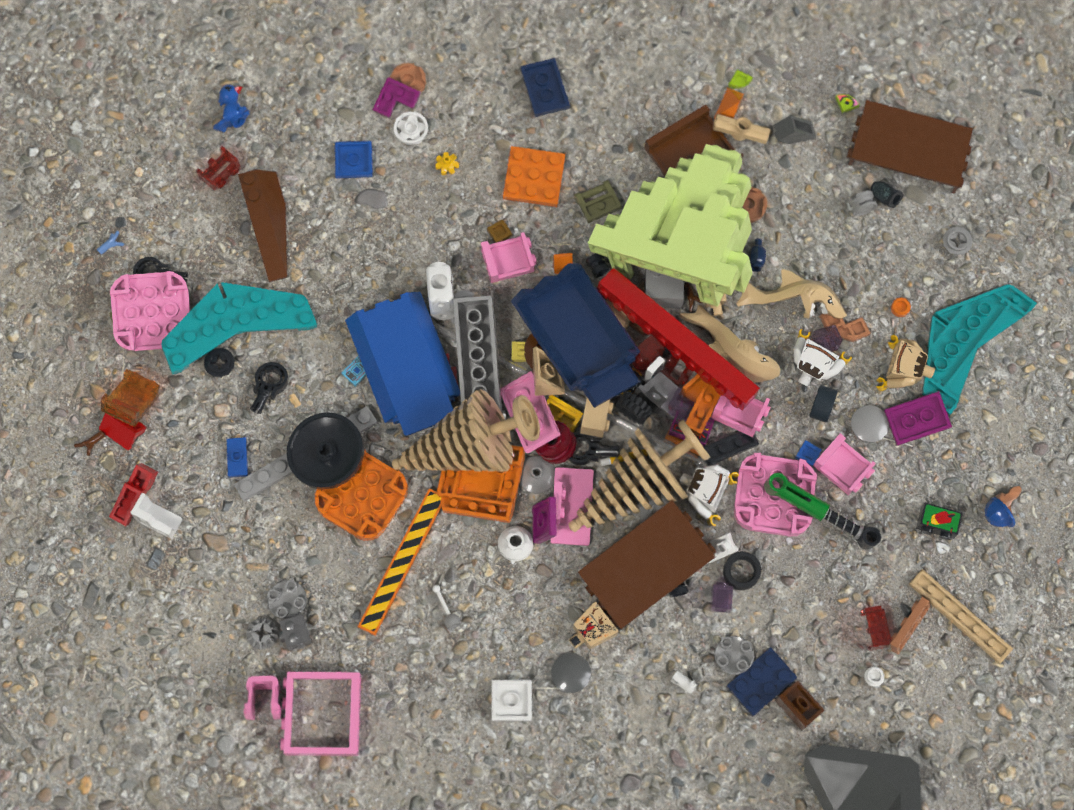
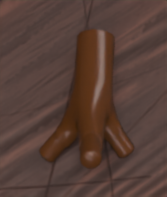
(691, 296)
(89, 443)

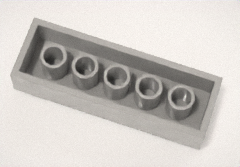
(477, 347)

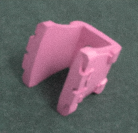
(262, 683)

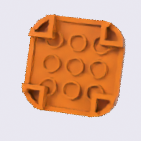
(366, 501)

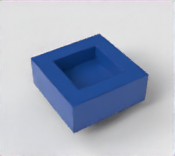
(808, 452)

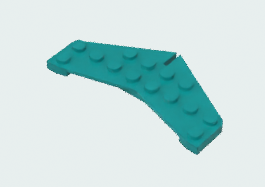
(220, 318)
(965, 330)

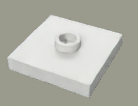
(511, 700)

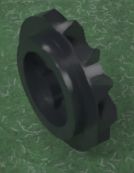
(212, 358)

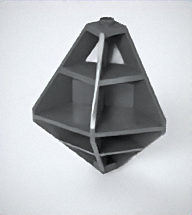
(862, 779)

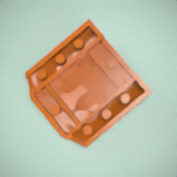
(482, 492)

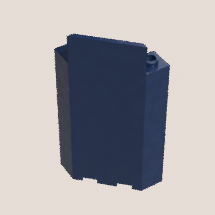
(579, 334)

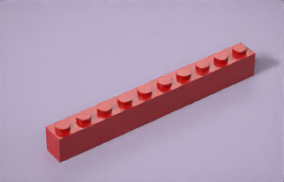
(678, 339)

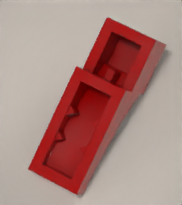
(139, 482)

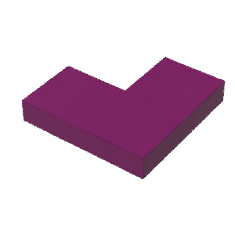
(391, 94)

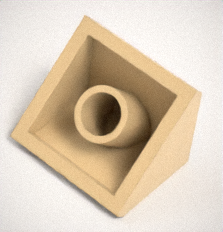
(546, 377)

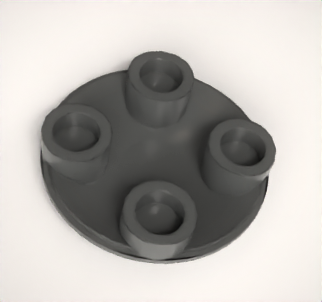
(571, 673)

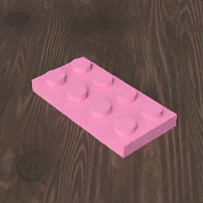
(548, 427)

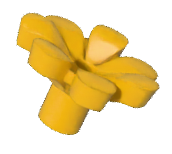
(446, 163)

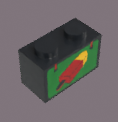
(939, 521)

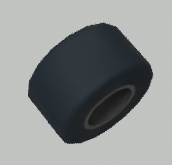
(823, 403)

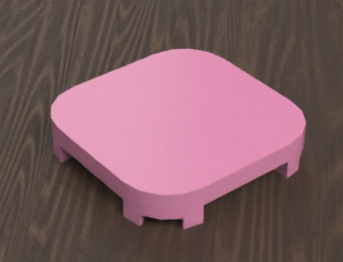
(147, 308)
(767, 513)

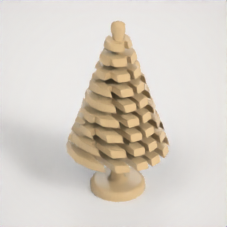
(472, 437)
(641, 478)

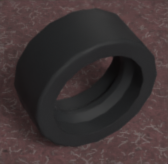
(742, 556)

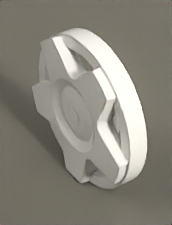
(411, 128)

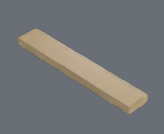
(961, 616)

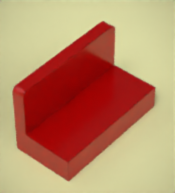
(120, 431)

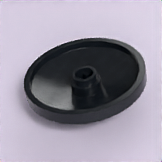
(325, 450)

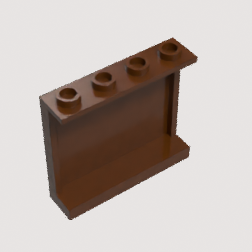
(685, 139)

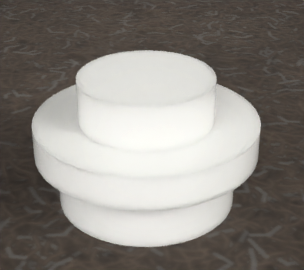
(874, 676)

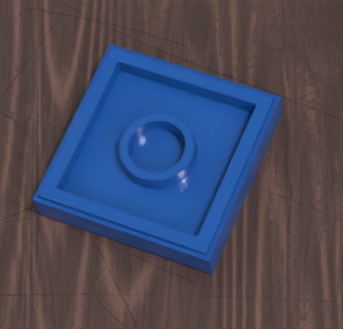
(353, 159)

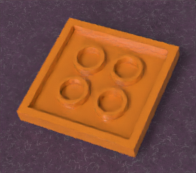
(534, 176)

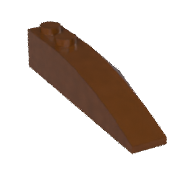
(268, 219)

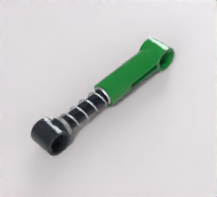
(820, 509)

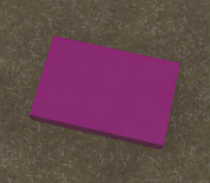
(918, 418)

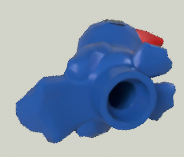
(233, 113)

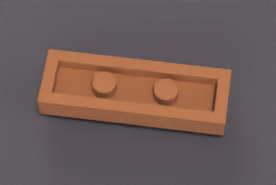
(909, 625)

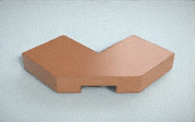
(851, 331)

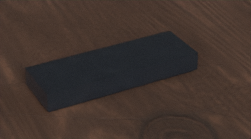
(729, 447)

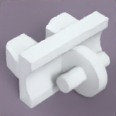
(724, 546)

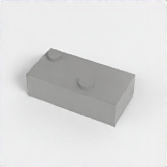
(664, 289)

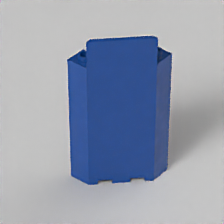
(404, 362)

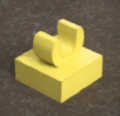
(518, 351)

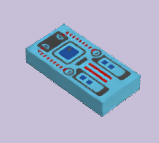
(354, 372)

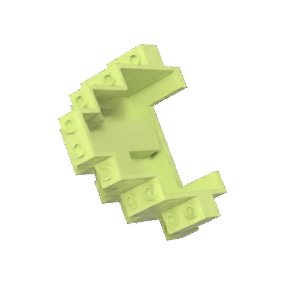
(686, 226)

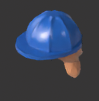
(998, 509)

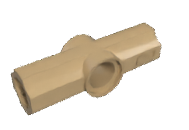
(741, 129)

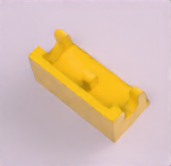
(564, 412)

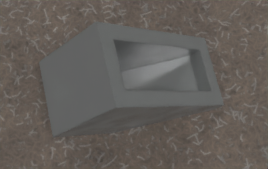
(794, 130)

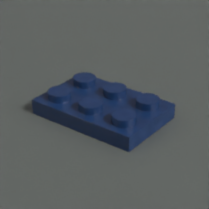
(545, 87)
(761, 682)

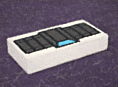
(654, 368)

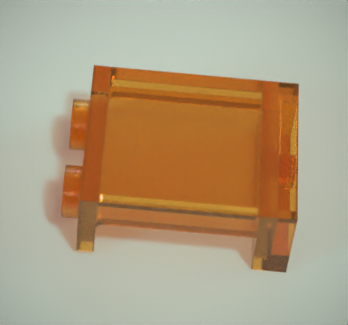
(131, 398)

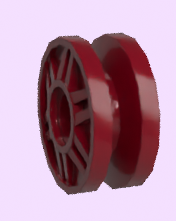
(562, 449)

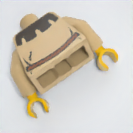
(906, 364)

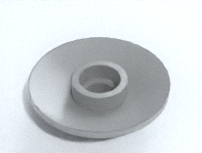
(539, 483)

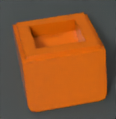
(561, 261)

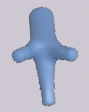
(110, 243)

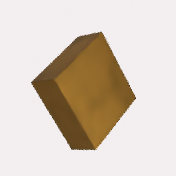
(499, 231)

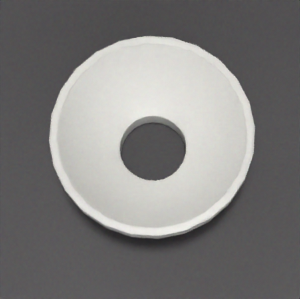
(519, 552)

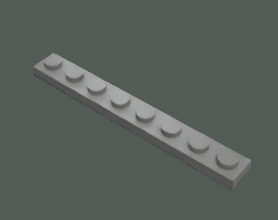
(279, 468)

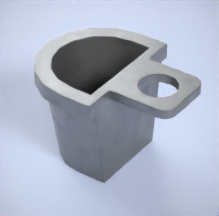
(657, 394)

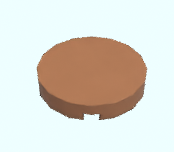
(410, 75)
(755, 204)

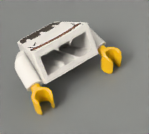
(816, 360)
(707, 489)

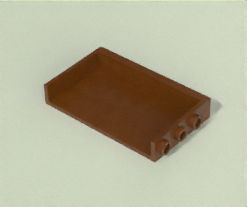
(911, 144)
(647, 564)

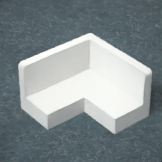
(156, 517)

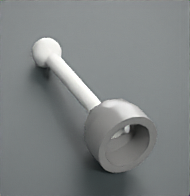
(452, 621)

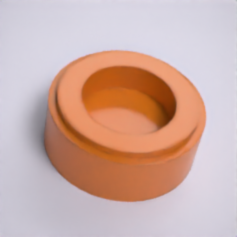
(900, 307)

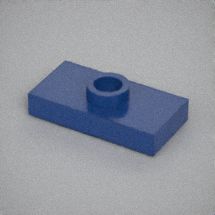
(237, 457)

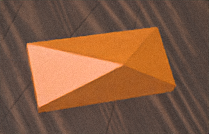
(730, 103)

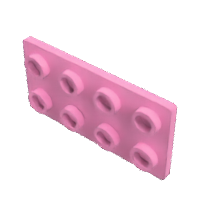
(571, 490)

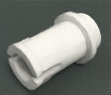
(684, 682)

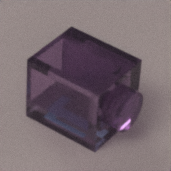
(721, 597)

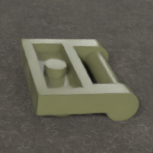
(599, 206)

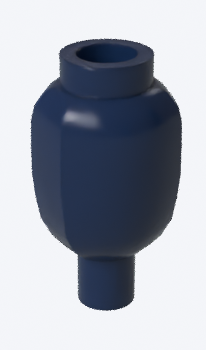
(757, 256)

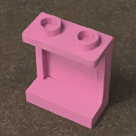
(508, 258)
(745, 421)
(844, 465)

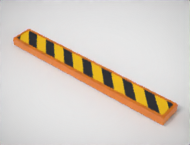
(401, 563)

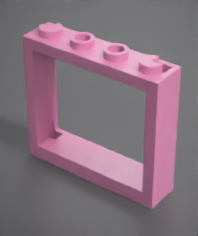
(287, 705)

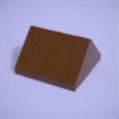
(799, 705)

